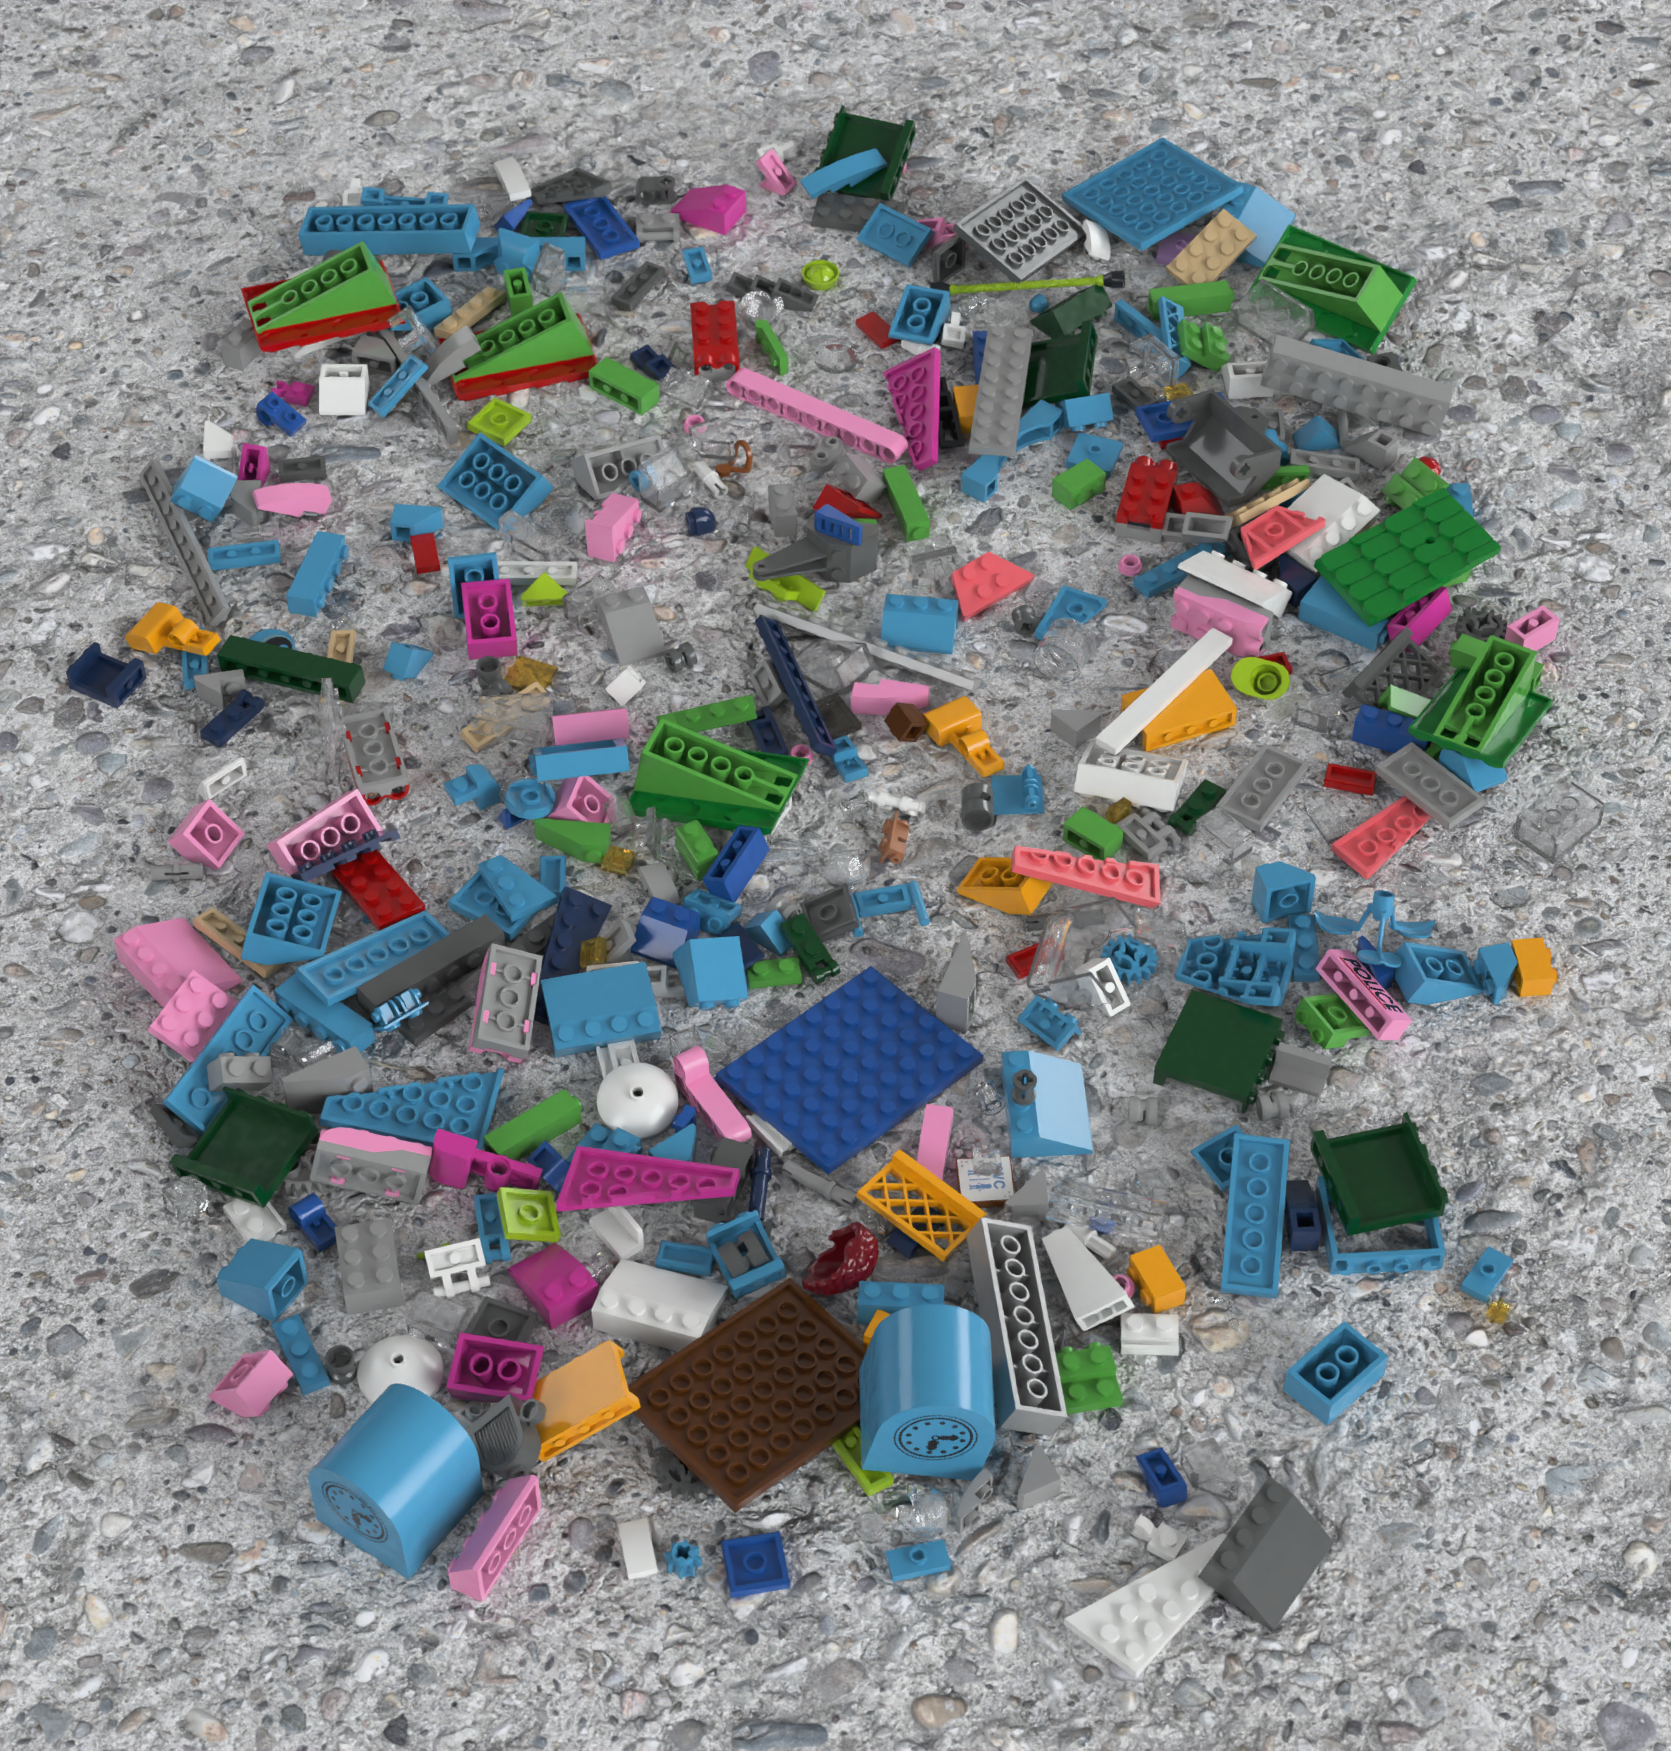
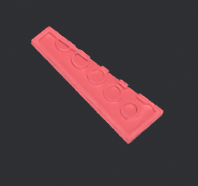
(1380, 836)
(1128, 882)

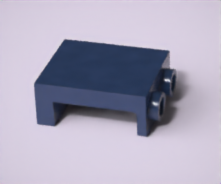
(104, 676)

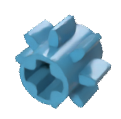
(683, 1559)

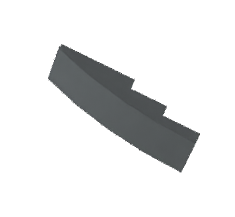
(793, 296)

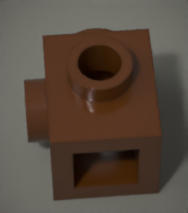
(906, 722)

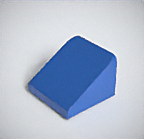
(508, 819)

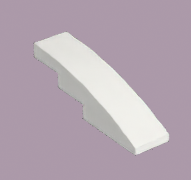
(512, 179)
(663, 982)

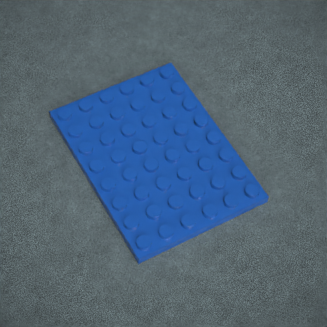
(849, 1069)

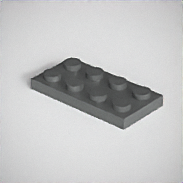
(848, 211)

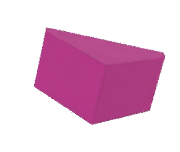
(254, 463)

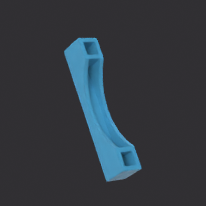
(486, 251)
(1035, 426)

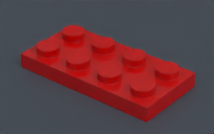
(377, 889)

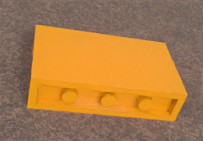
(1193, 713)
(583, 1398)

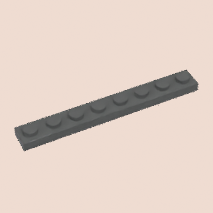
(454, 1002)

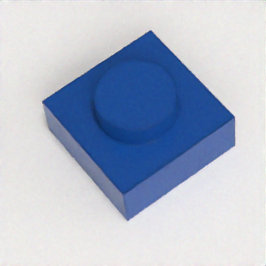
(685, 1118)

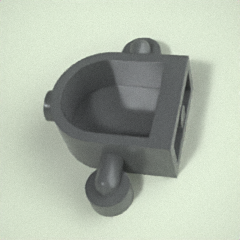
(508, 1436)

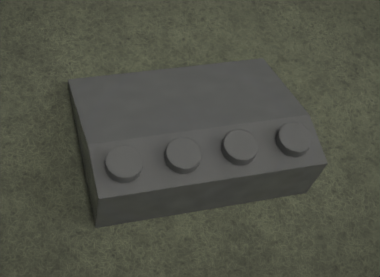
(1268, 1555)

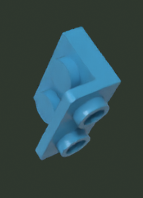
(714, 911)
(1048, 1023)

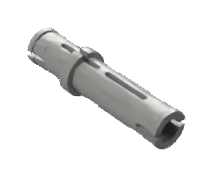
(829, 1188)

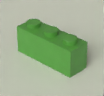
(624, 386)

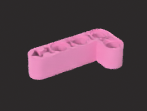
(704, 1094)

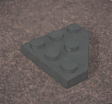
(570, 186)

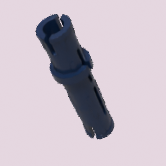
(760, 1176)

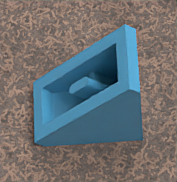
(1317, 436)
(766, 932)

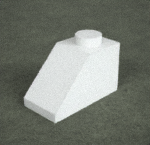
(218, 443)
(1107, 976)

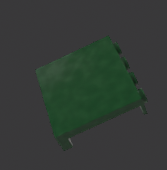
(859, 134)
(1061, 367)
(1220, 1048)
(248, 1147)
(1379, 1177)

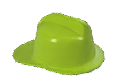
(1260, 678)

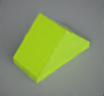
(543, 593)

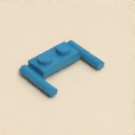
(889, 900)

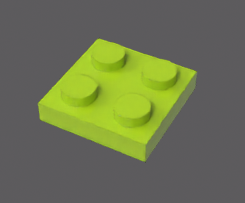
(499, 421)
(528, 1215)

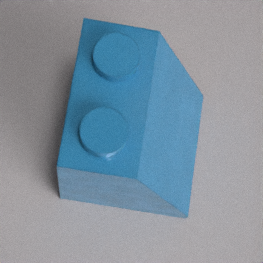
(712, 972)
(264, 1278)

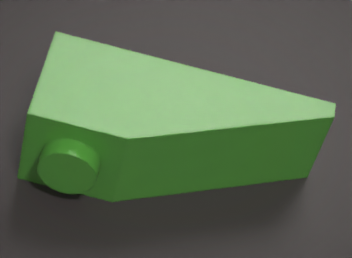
(576, 838)

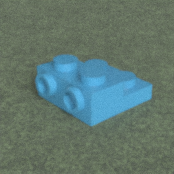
(603, 1138)

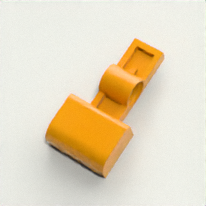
(166, 627)
(961, 725)

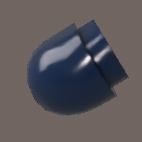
(700, 521)

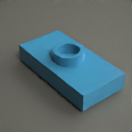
(1486, 1274)
(918, 1560)

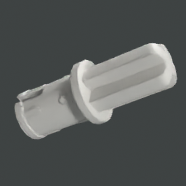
(710, 479)
(1092, 1241)

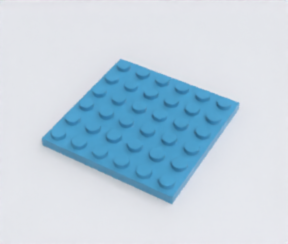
(1152, 193)

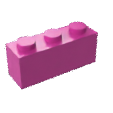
(1422, 616)

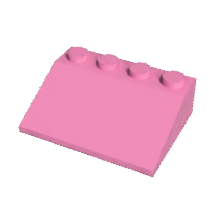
(165, 955)

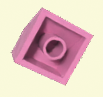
(580, 801)
(206, 835)
(252, 1384)

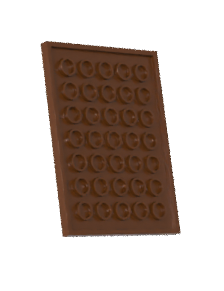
(756, 1394)

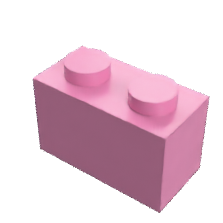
(1534, 629)

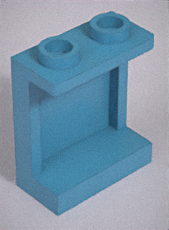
(756, 1277)

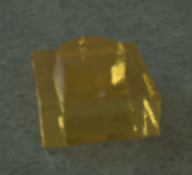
(1177, 391)
(1118, 811)
(618, 861)
(593, 952)

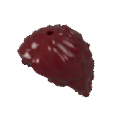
(845, 1263)

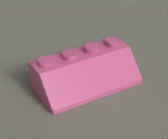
(323, 831)
(495, 1537)

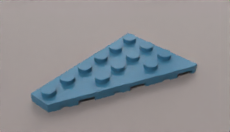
(418, 1110)

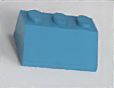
(920, 623)

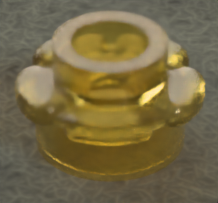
(1498, 1311)

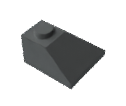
(947, 258)

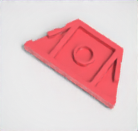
(1276, 533)
(986, 583)

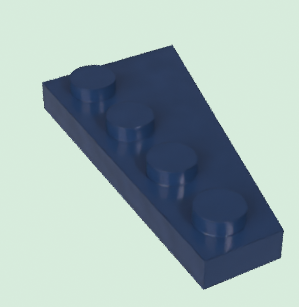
(369, 842)

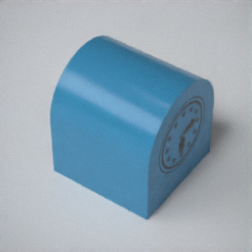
(928, 1394)
(398, 1479)

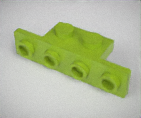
(787, 588)

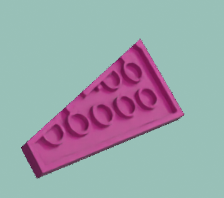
(916, 403)
(620, 1179)

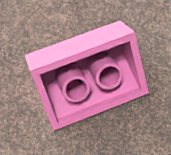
(590, 726)

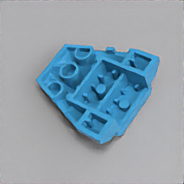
(1243, 967)

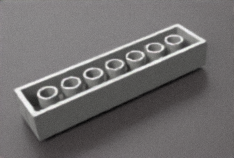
(1356, 385)
(1021, 1337)

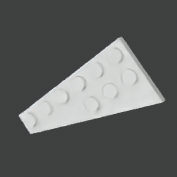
(1148, 1612)

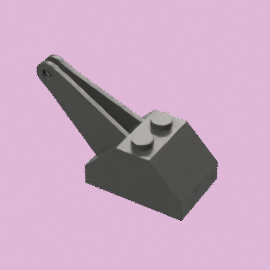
(823, 554)

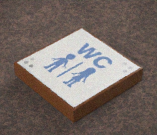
(985, 1190)

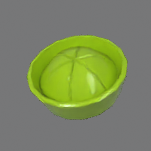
(820, 274)

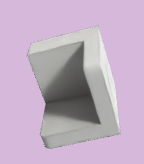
(625, 685)

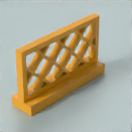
(933, 1194)

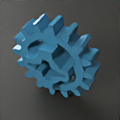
(1129, 959)

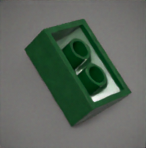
(1072, 311)

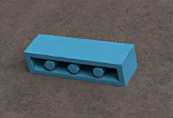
(317, 574)
(330, 1023)

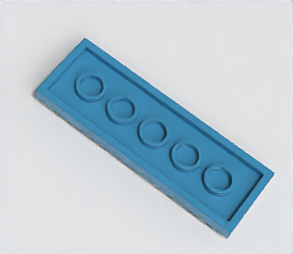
(342, 971)
(247, 1029)
(1255, 1216)

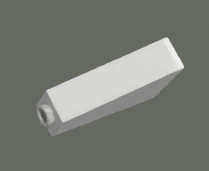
(1086, 1284)

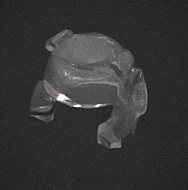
(758, 306)
(930, 1516)

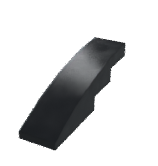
(949, 427)

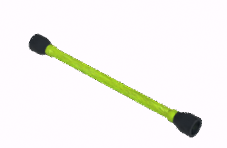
(1113, 280)

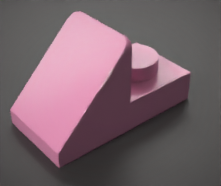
(777, 176)

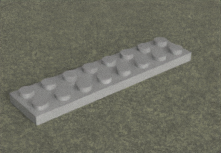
(1001, 391)

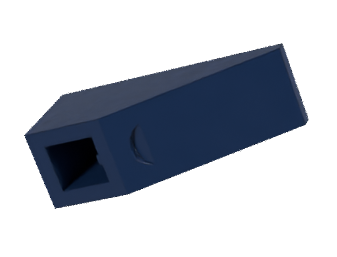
(1301, 1216)

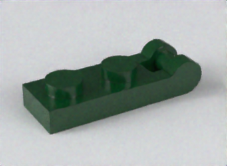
(1198, 804)
(809, 948)

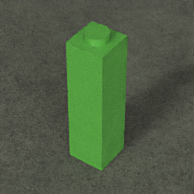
(1194, 298)
(906, 503)
(1467, 649)
(535, 1126)

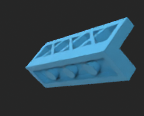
(1169, 321)

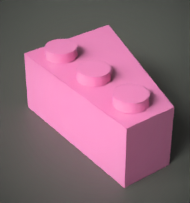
(612, 526)

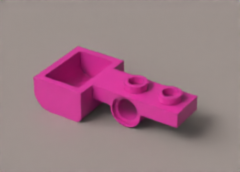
(457, 1157)

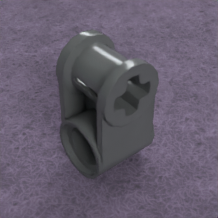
(654, 190)

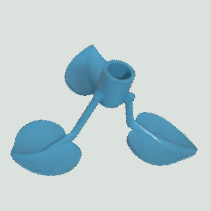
(1382, 909)

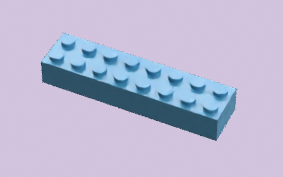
(391, 229)

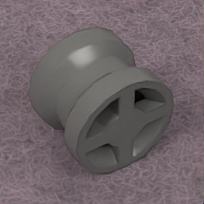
(1024, 620)

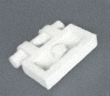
(905, 804)
(453, 1260)

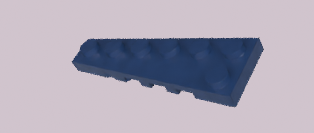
(575, 920)

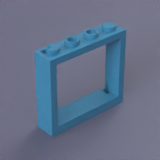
(579, 759)
(1379, 1261)

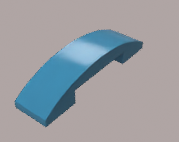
(377, 197)

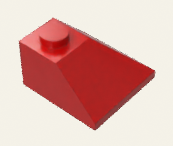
(1196, 499)
(846, 503)

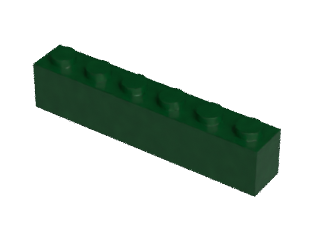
(290, 667)

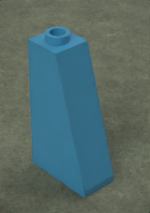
(1330, 612)

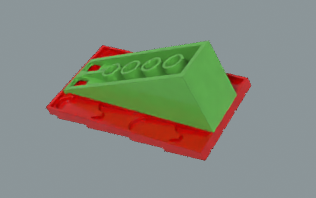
(327, 301)
(527, 351)

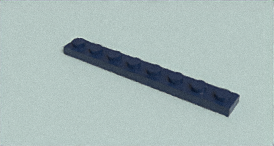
(795, 686)

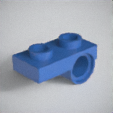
(275, 410)
(553, 1165)
(313, 1221)

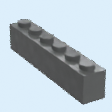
(433, 965)

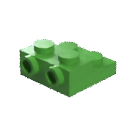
(1203, 344)
(1412, 484)
(1329, 1020)
(1088, 1378)

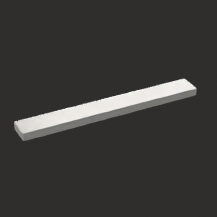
(1163, 691)

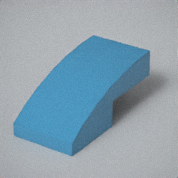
(847, 760)

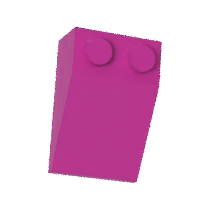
(712, 207)
(489, 619)
(555, 1284)
(493, 1368)

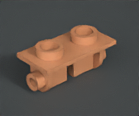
(895, 831)

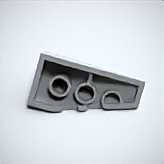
(609, 469)

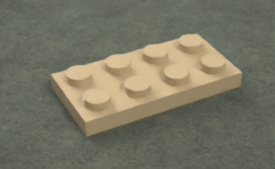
(1211, 250)
(1267, 501)

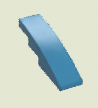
(843, 172)

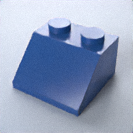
(663, 930)

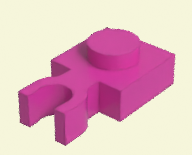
(296, 394)

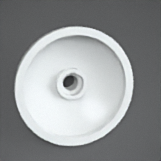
(641, 1115)
(419, 1368)

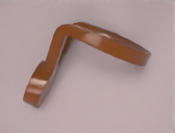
(724, 469)

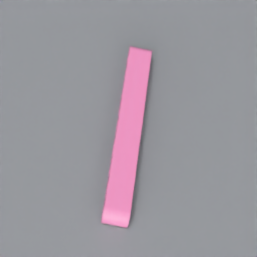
(817, 415)

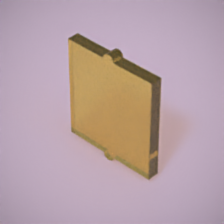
(527, 671)

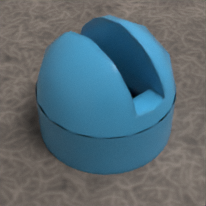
(1038, 303)

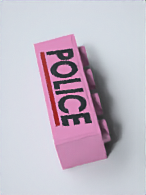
(1363, 994)

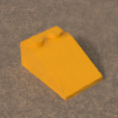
(997, 886)

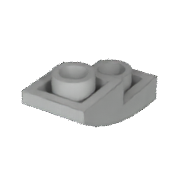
(658, 882)
(970, 1505)

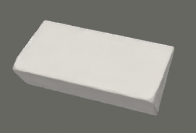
(222, 779)

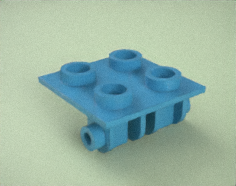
(1018, 793)
(391, 1013)

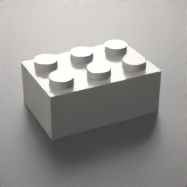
(369, 1266)

